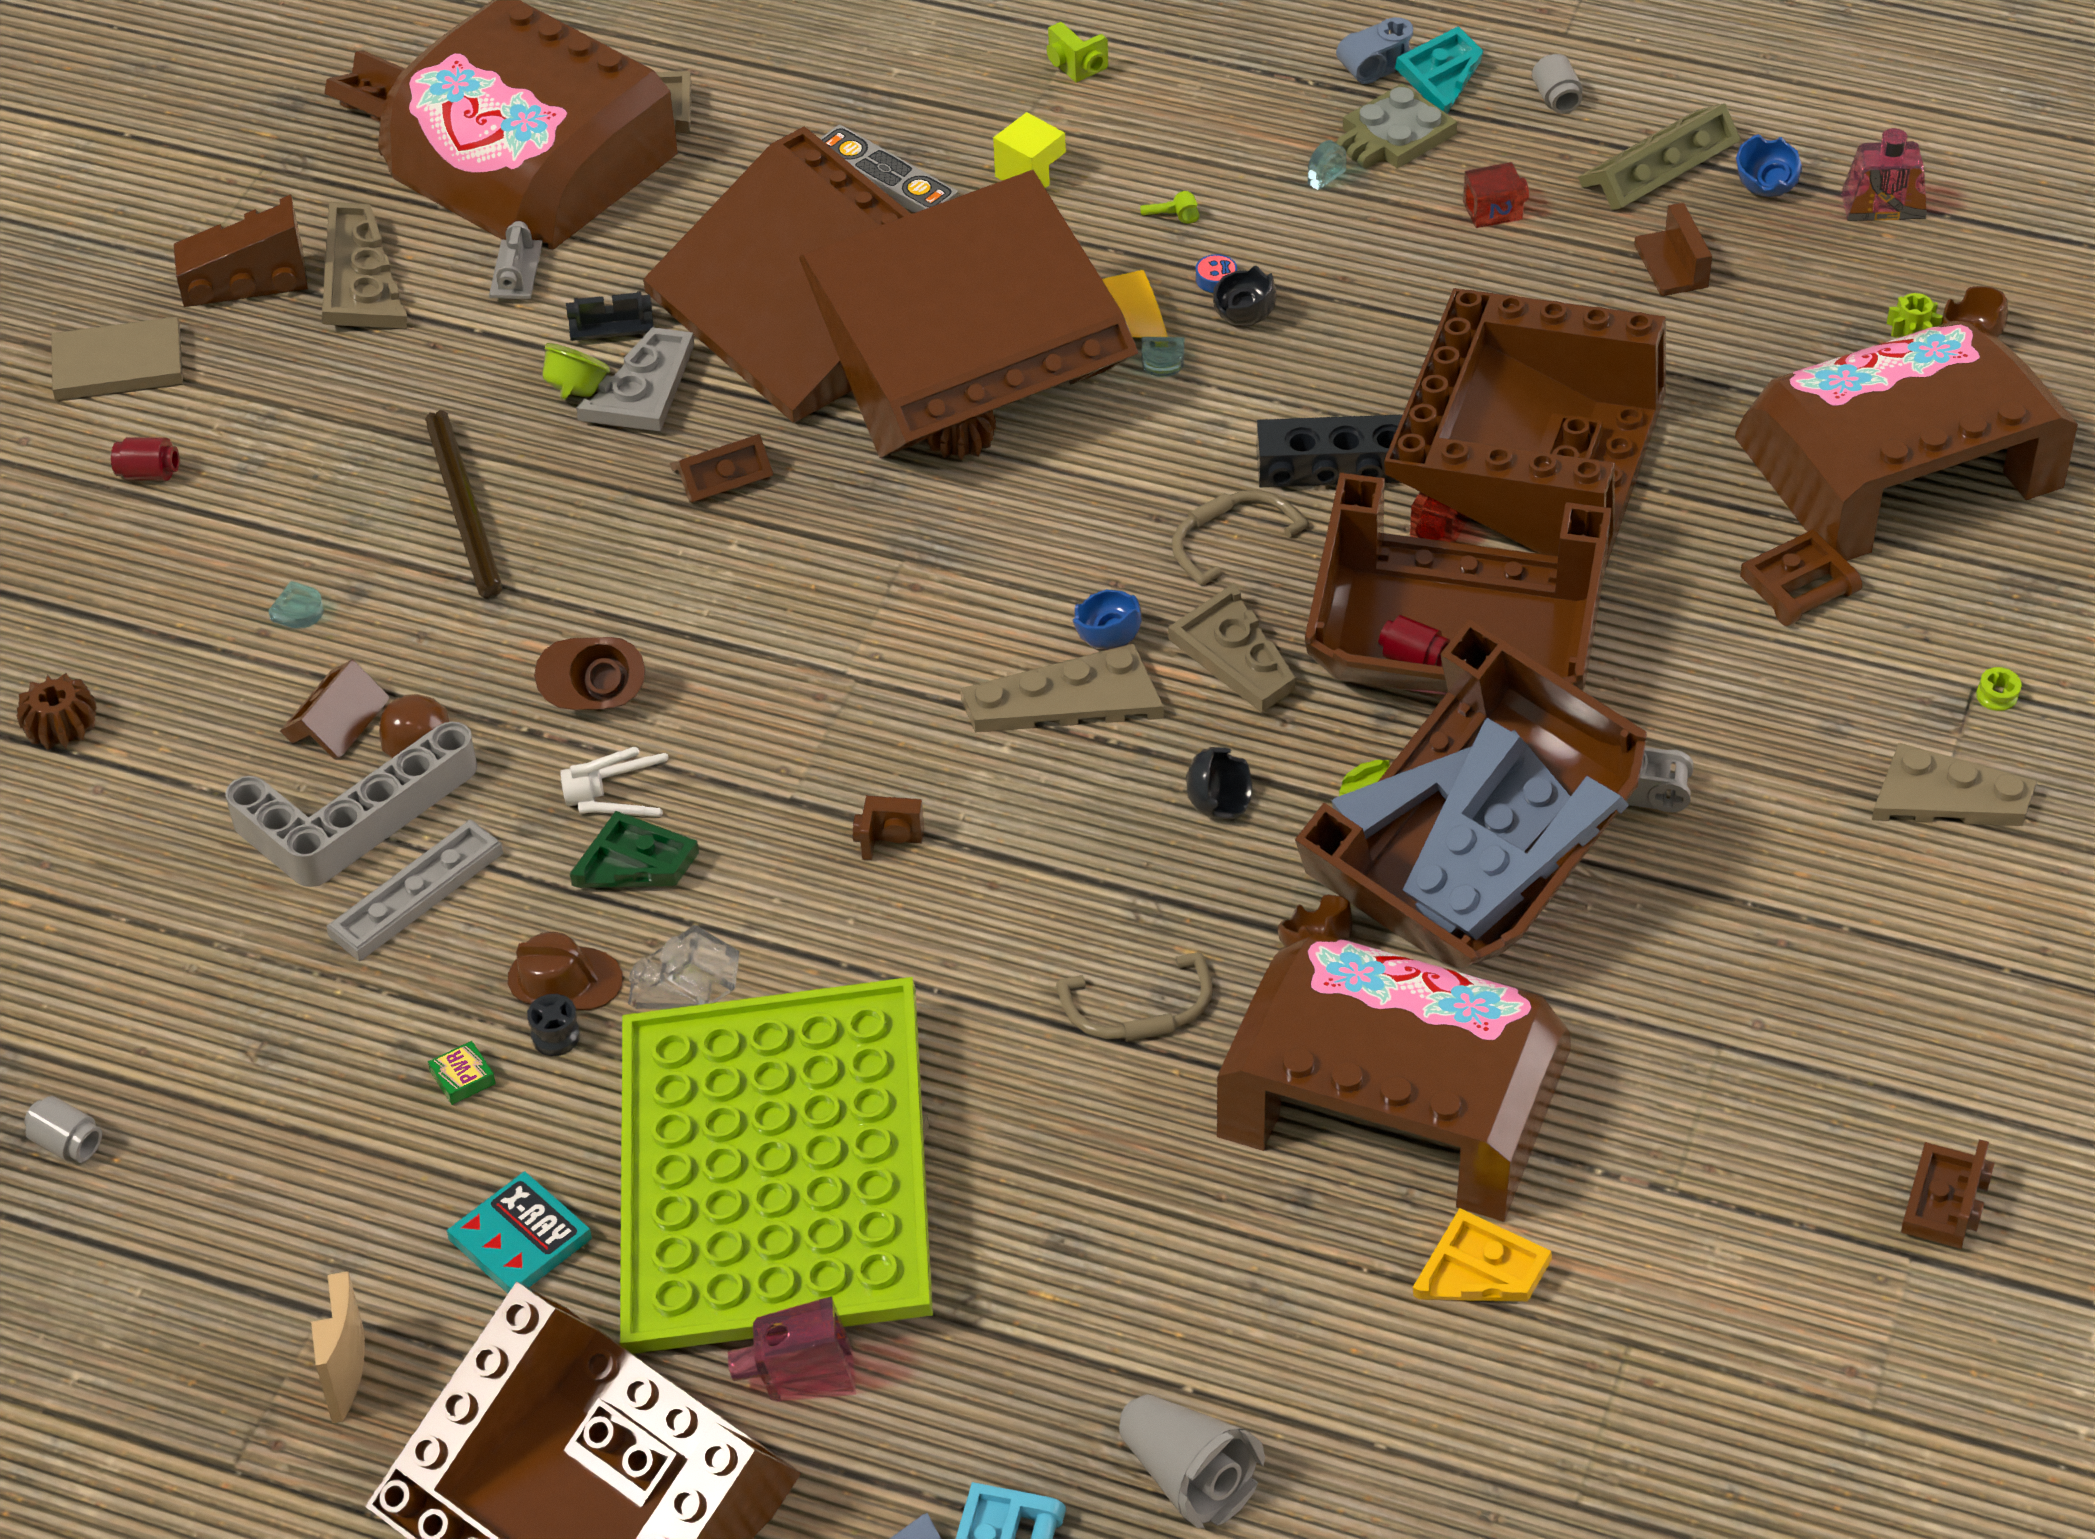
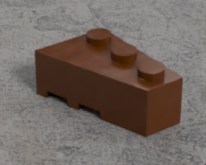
(243, 259)

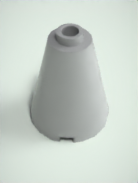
(1193, 1457)

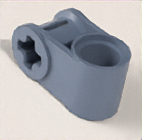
(1375, 51)

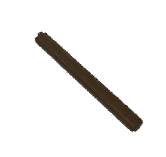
(463, 504)

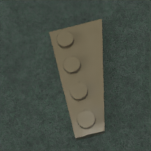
(358, 272)
(1085, 687)

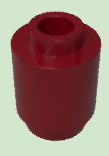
(145, 459)
(1412, 641)

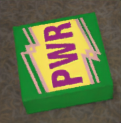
(461, 1072)

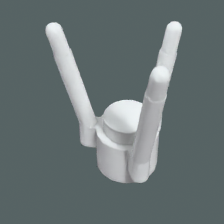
(584, 782)

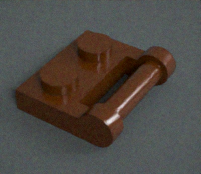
(1795, 565)

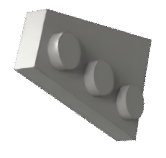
(644, 385)

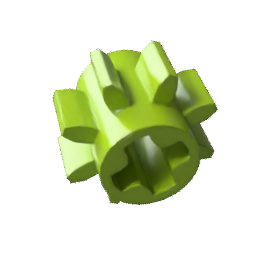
(1913, 314)

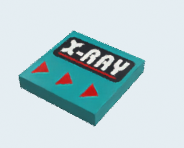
(519, 1233)

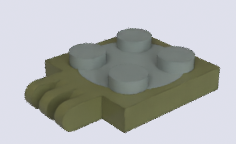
(1395, 128)

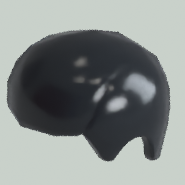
(1245, 296)
(1219, 783)

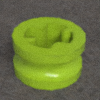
(1998, 677)

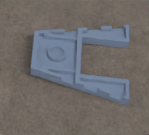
(1514, 811)
(1472, 872)

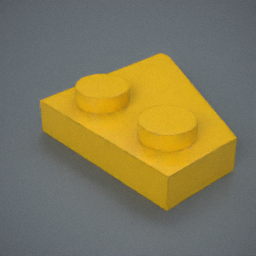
(1481, 1264)

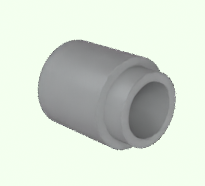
(1557, 83)
(62, 1129)

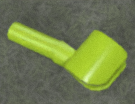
(1183, 204)

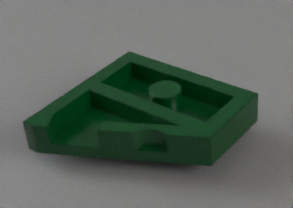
(634, 855)

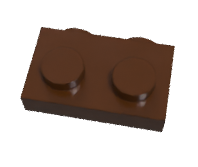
(366, 85)
(1945, 1192)

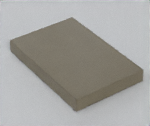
(116, 358)

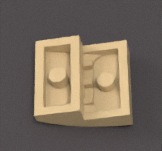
(339, 1347)

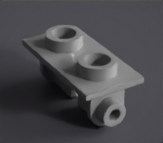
(516, 264)

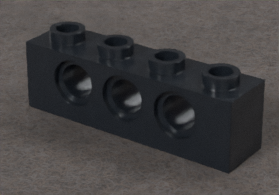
(1322, 448)

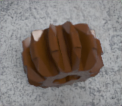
(965, 437)
(56, 711)

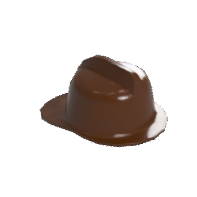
(589, 673)
(559, 966)

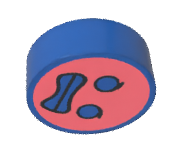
(1211, 269)

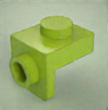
(1076, 57)

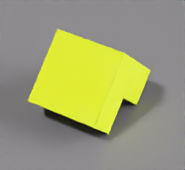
(1026, 147)

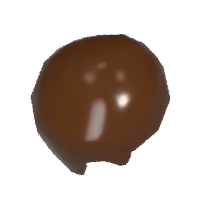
(1981, 307)
(409, 720)
(1330, 919)

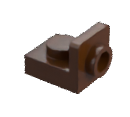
(888, 820)

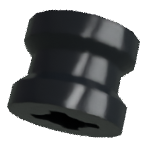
(553, 1024)

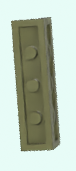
(1663, 155)

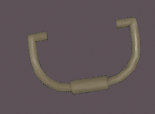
(1218, 507)
(1142, 1027)

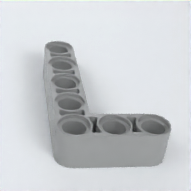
(359, 819)

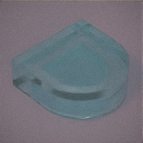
(1326, 164)
(1163, 355)
(297, 606)

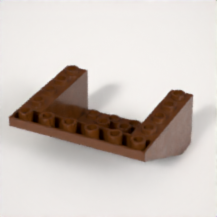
(741, 273)
(964, 310)
(1532, 412)
(574, 1440)

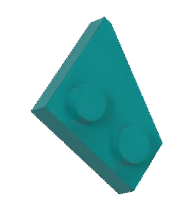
(1441, 67)

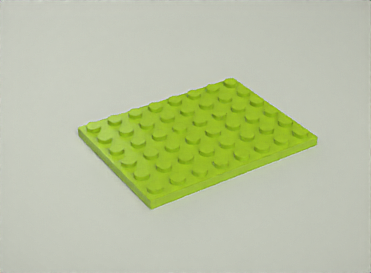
(772, 1163)

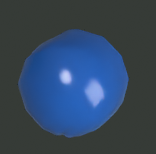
(1768, 166)
(1108, 619)

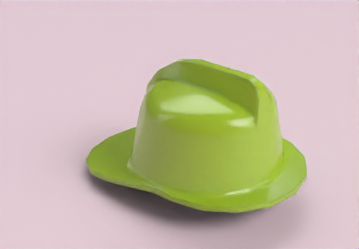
(572, 371)

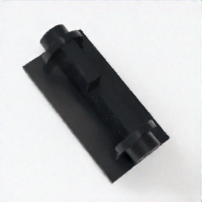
(592, 319)

